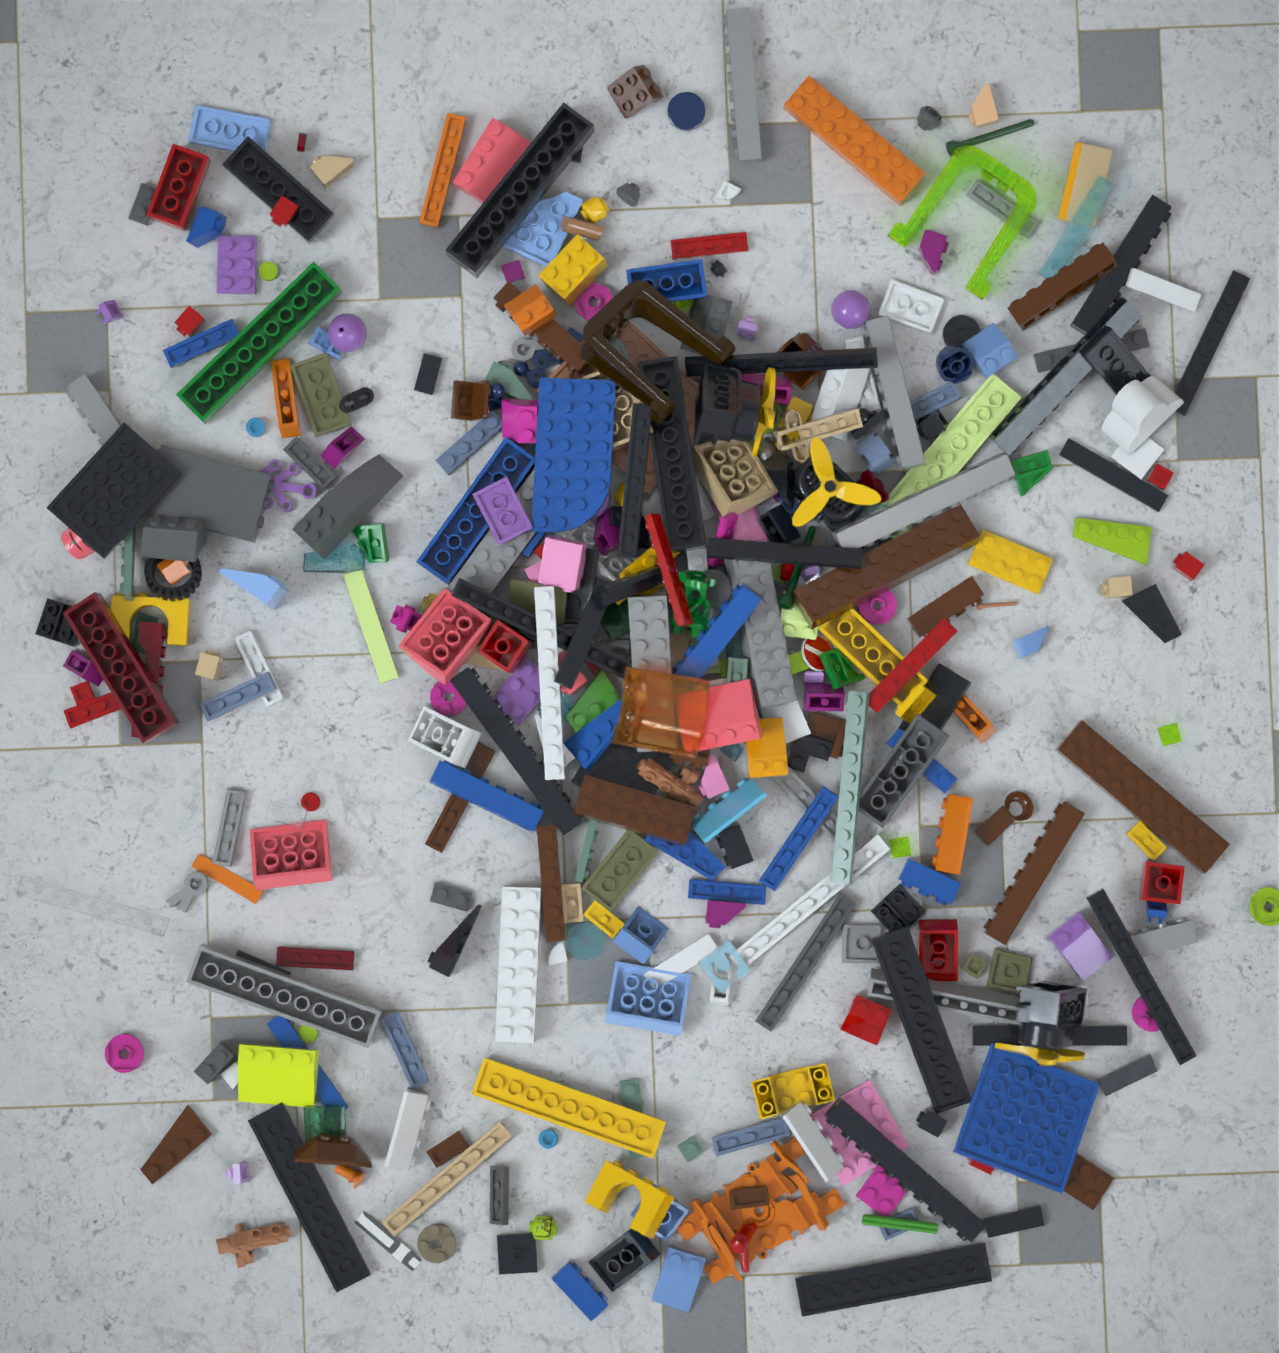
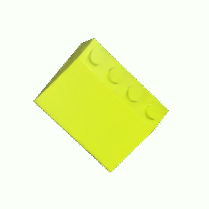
(277, 1075)

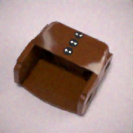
(801, 342)

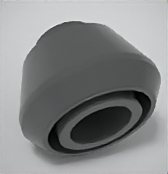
(928, 118)
(629, 194)

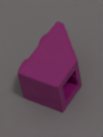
(931, 249)
(606, 536)

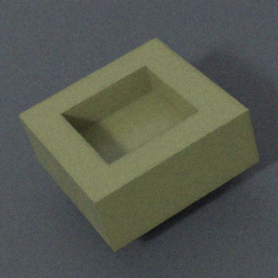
(974, 965)

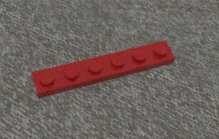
(669, 571)
(911, 664)

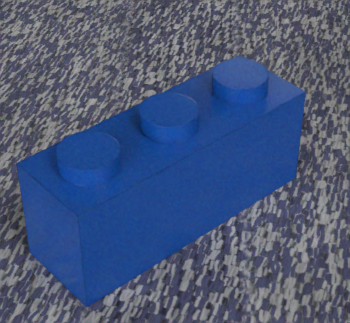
(928, 882)
(580, 1290)

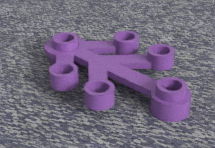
(279, 485)

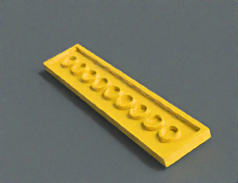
(568, 1107)

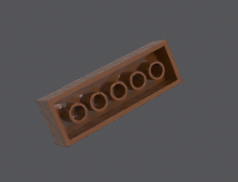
(634, 810)

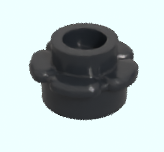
(718, 269)

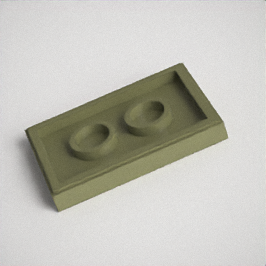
(523, 596)

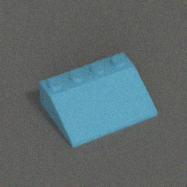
(728, 810)

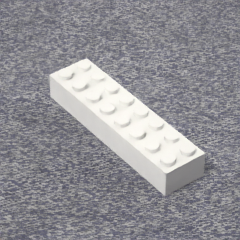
(518, 964)

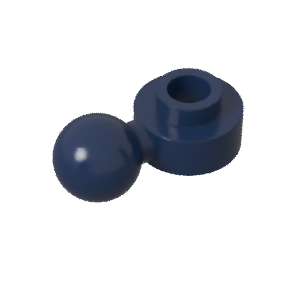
(549, 359)
(521, 368)
(495, 397)

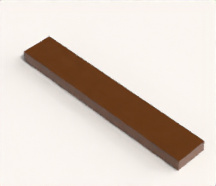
(455, 805)

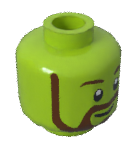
(543, 1227)

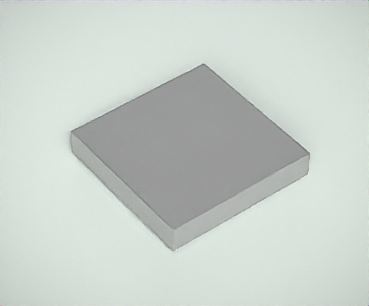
(857, 943)

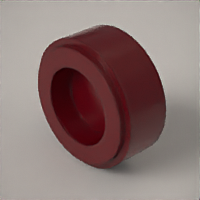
(301, 142)

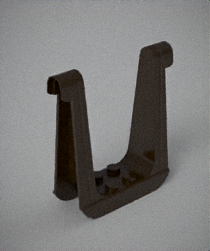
(644, 302)

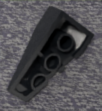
(449, 951)

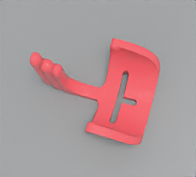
(74, 549)

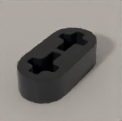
(358, 403)

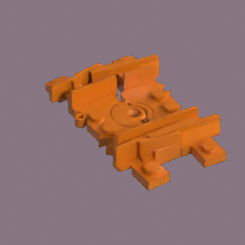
(775, 1221)

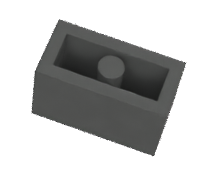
(214, 1063)

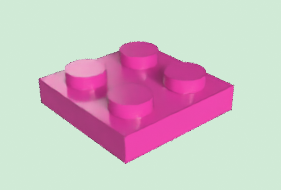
(881, 1192)

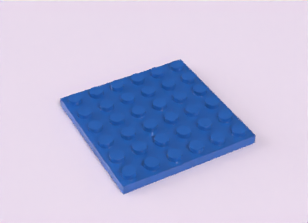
(1026, 1118)

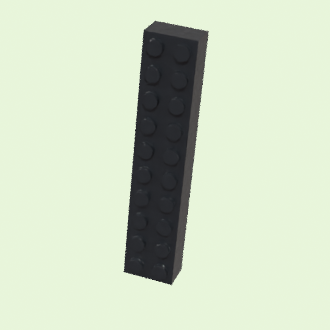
(520, 190)
(675, 461)

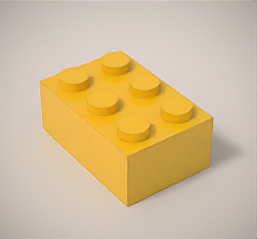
(573, 270)

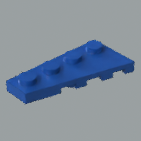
(595, 737)
(692, 854)

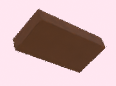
(994, 826)
(447, 1149)
(749, 1197)

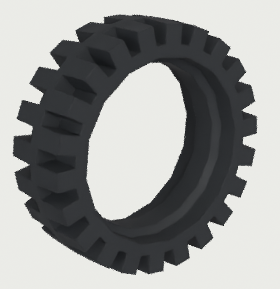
(170, 592)

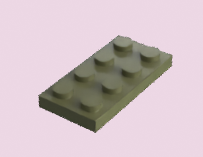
(320, 394)
(619, 870)

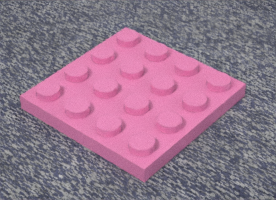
(870, 1106)

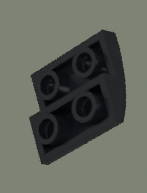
(55, 625)
(898, 909)

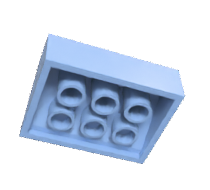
(265, 588)
(639, 1006)

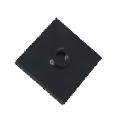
(517, 1253)

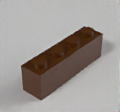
(946, 606)

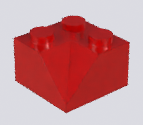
(505, 646)
(1161, 882)
(866, 1019)

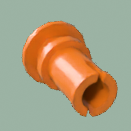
(350, 1174)

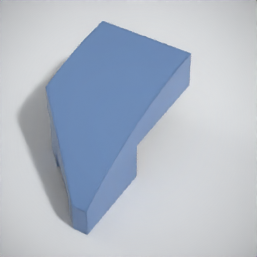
(321, 341)
(1030, 643)

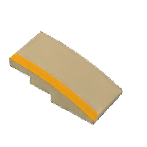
(1085, 167)

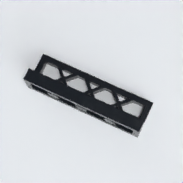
(630, 585)

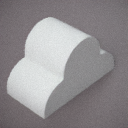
(1139, 412)
(444, 737)

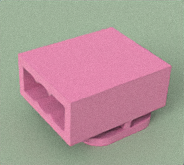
(562, 563)

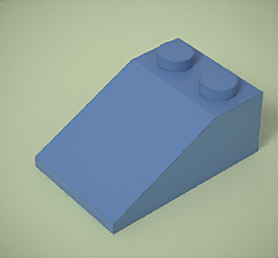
(679, 1278)

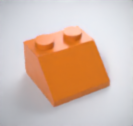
(530, 310)

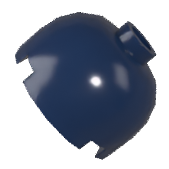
(954, 363)

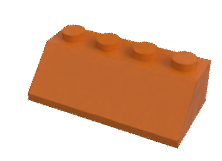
(953, 834)

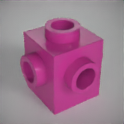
(405, 618)

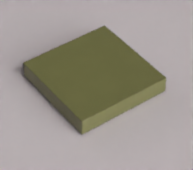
(1008, 970)

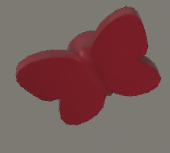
(868, 480)

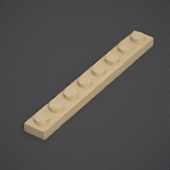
(446, 1178)

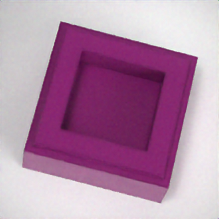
(513, 271)

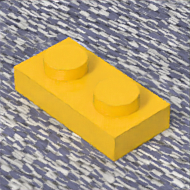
(1146, 840)
(603, 919)

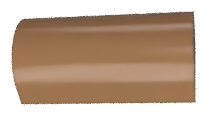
(582, 228)

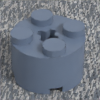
(875, 452)

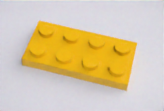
(1010, 562)

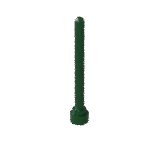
(951, 146)
(786, 601)

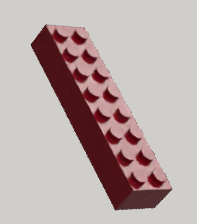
(121, 668)

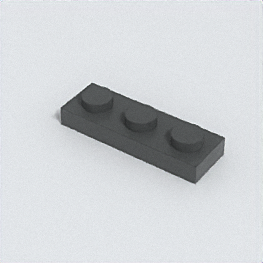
(310, 463)
(499, 1195)

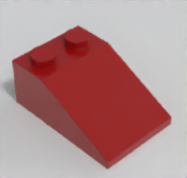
(939, 948)

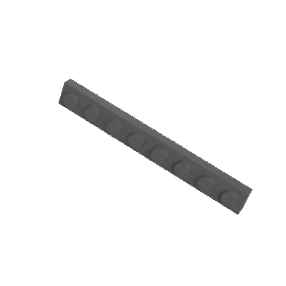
(805, 962)

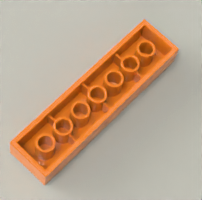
(854, 140)

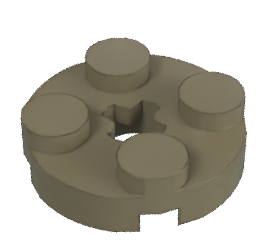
(447, 1241)

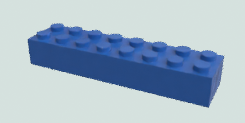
(466, 522)

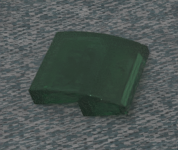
(616, 620)
(324, 1119)

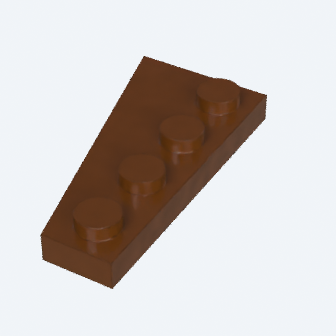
(180, 1141)

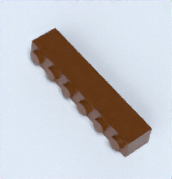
(1062, 286)
(549, 334)
(551, 883)

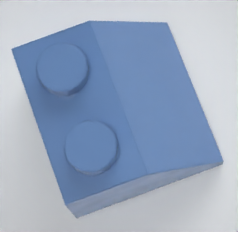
(990, 350)
(640, 935)
(672, 1219)

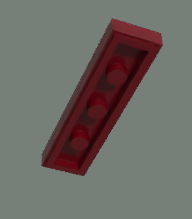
(315, 958)

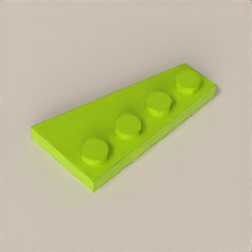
(1118, 538)

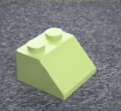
(795, 624)

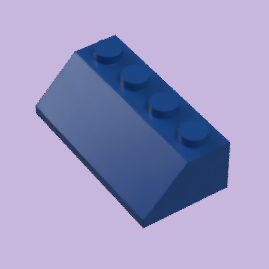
(673, 280)

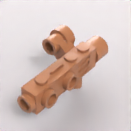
(667, 782)
(245, 1241)

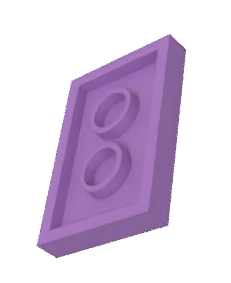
(236, 265)
(502, 511)
(520, 692)

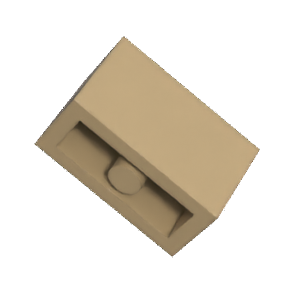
(1116, 587)
(209, 665)

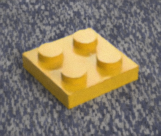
(916, 703)

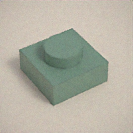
(690, 1148)

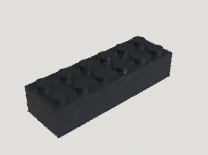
(270, 181)

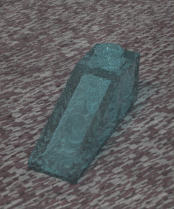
(341, 560)

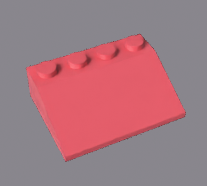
(490, 160)
(445, 636)
(731, 715)
(290, 855)

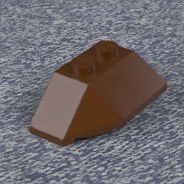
(332, 1151)

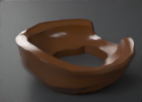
(1025, 802)

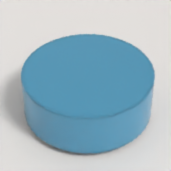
(255, 427)
(548, 1138)

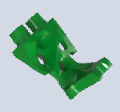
(694, 581)

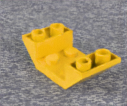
(783, 1090)

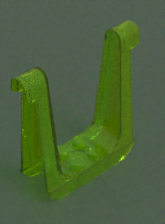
(963, 160)

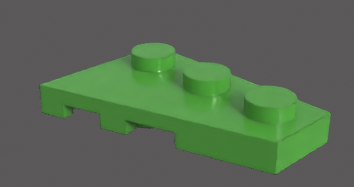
(593, 702)

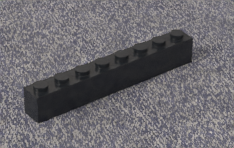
(1127, 257)

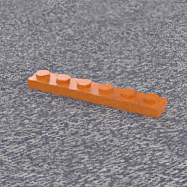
(442, 170)

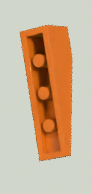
(285, 398)
(974, 720)

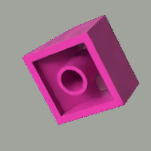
(519, 420)

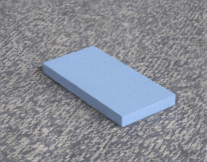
(227, 129)

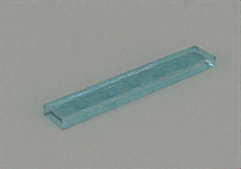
(1077, 227)

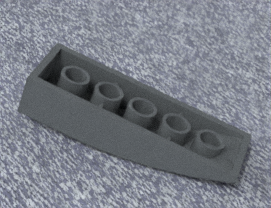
(346, 505)
(901, 770)

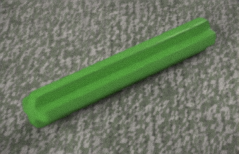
(898, 1223)

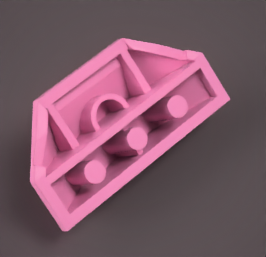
(747, 526)

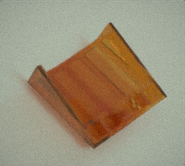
(662, 712)

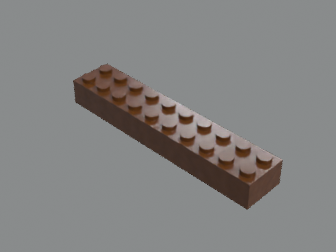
(886, 567)
(1142, 797)

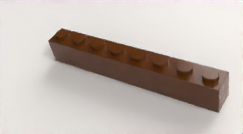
(1034, 872)

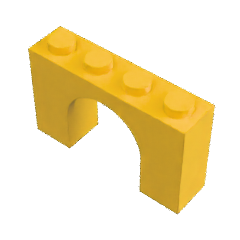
(176, 611)
(653, 1203)

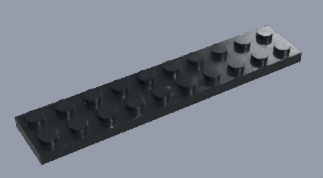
(921, 1019)
(309, 1198)
(893, 1279)

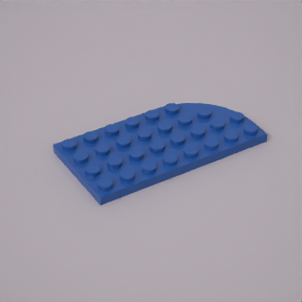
(572, 452)

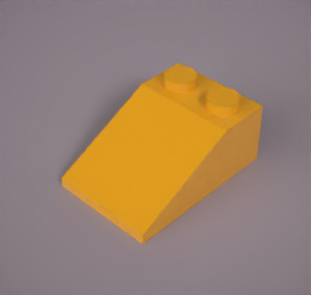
(768, 754)

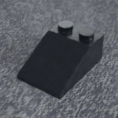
(624, 1258)

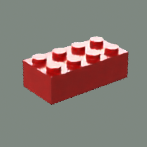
(178, 187)

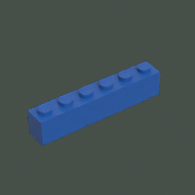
(719, 632)
(487, 796)

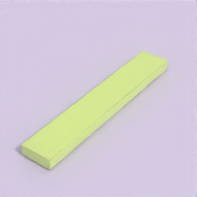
(371, 626)

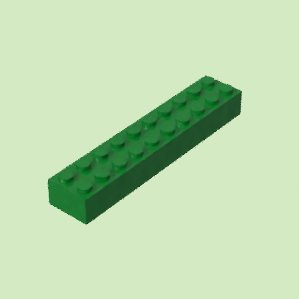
(259, 342)

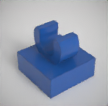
(1156, 909)

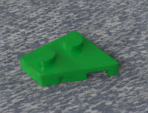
(1030, 470)
(373, 542)
(839, 669)

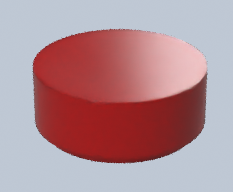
(310, 801)

